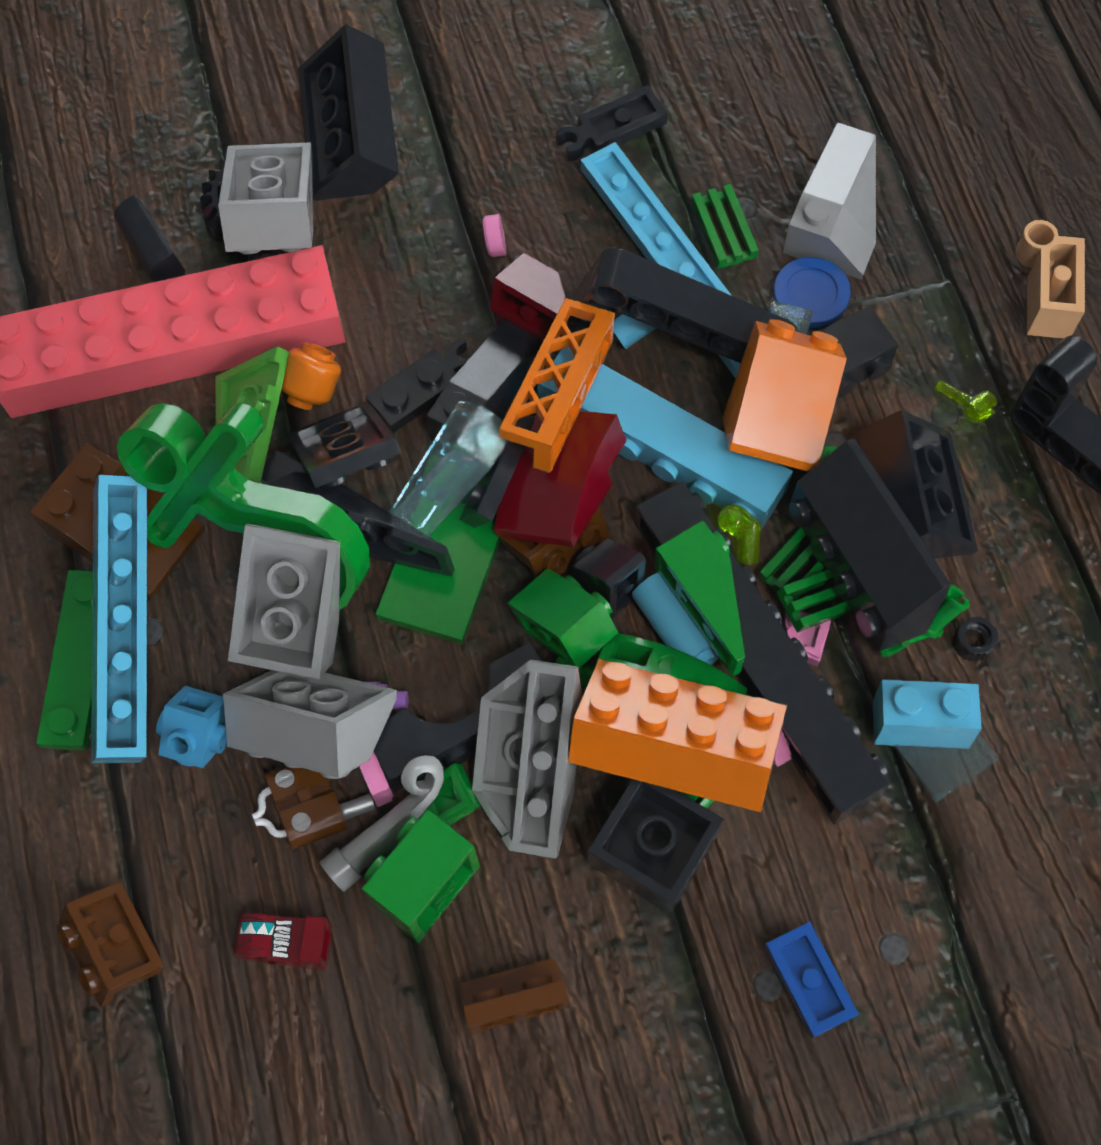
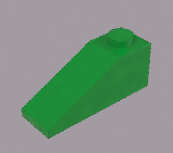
(701, 578)

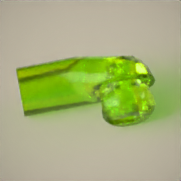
(745, 528)

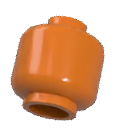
(310, 376)

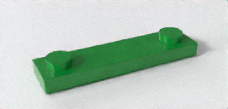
(68, 694)

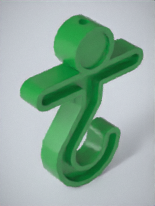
(197, 473)

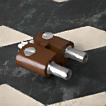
(306, 806)

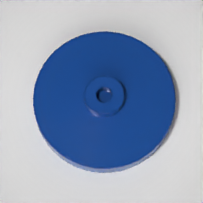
(814, 286)

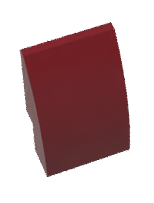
(561, 503)

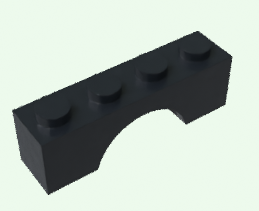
(451, 743)

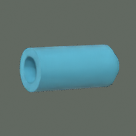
(671, 619)

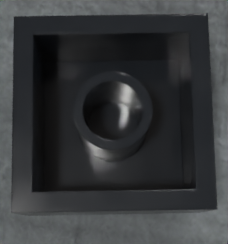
(654, 842)

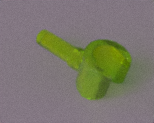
(976, 408)

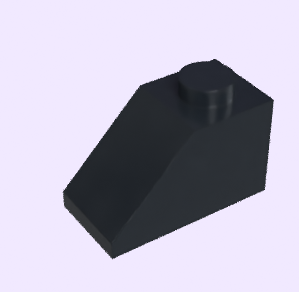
(610, 571)

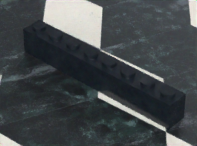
(776, 668)

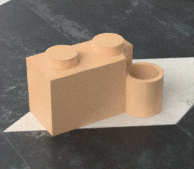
(1054, 281)

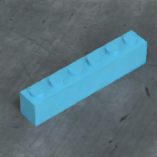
(682, 445)
(119, 621)

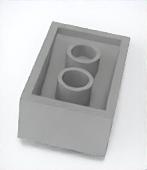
(267, 198)
(286, 602)

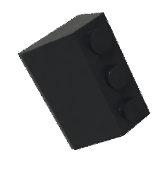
(924, 479)

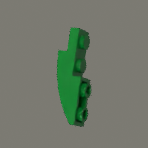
(658, 659)

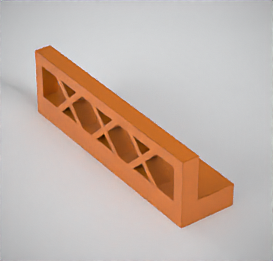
(573, 389)

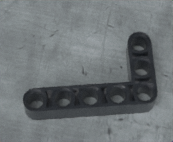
(669, 302)
(1053, 415)

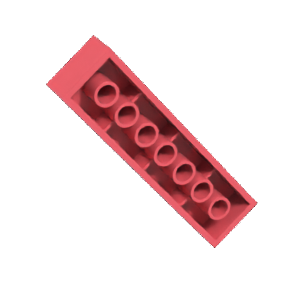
(165, 331)

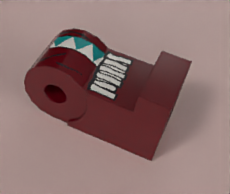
(284, 940)

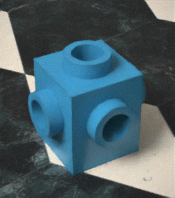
(192, 727)

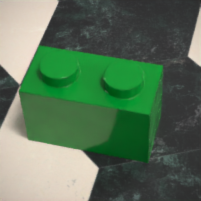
(564, 617)

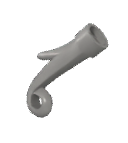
(380, 838)

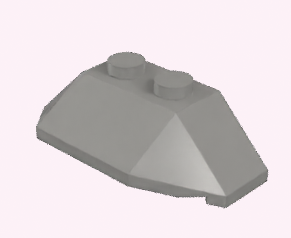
(524, 756)

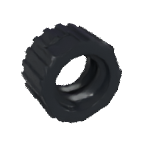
(987, 631)

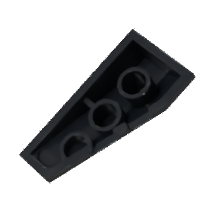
(490, 375)
(385, 534)

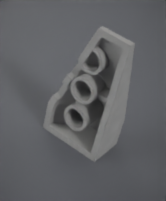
(839, 204)

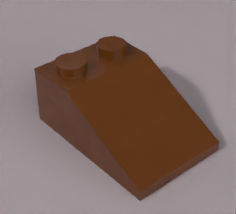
(67, 514)

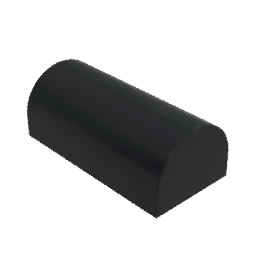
(147, 240)

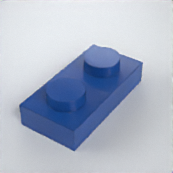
(811, 980)

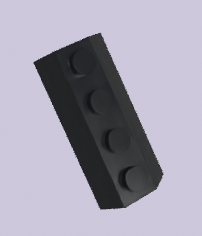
(348, 116)
(869, 547)

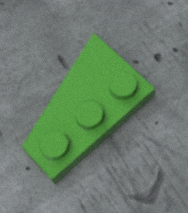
(258, 385)

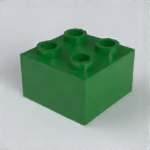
(420, 874)

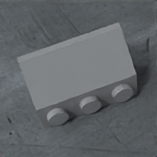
(307, 720)

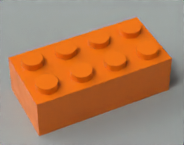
(677, 734)

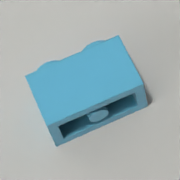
(926, 713)

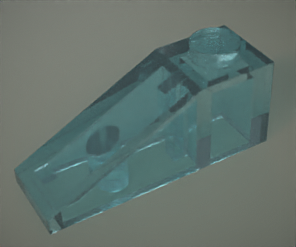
(451, 466)

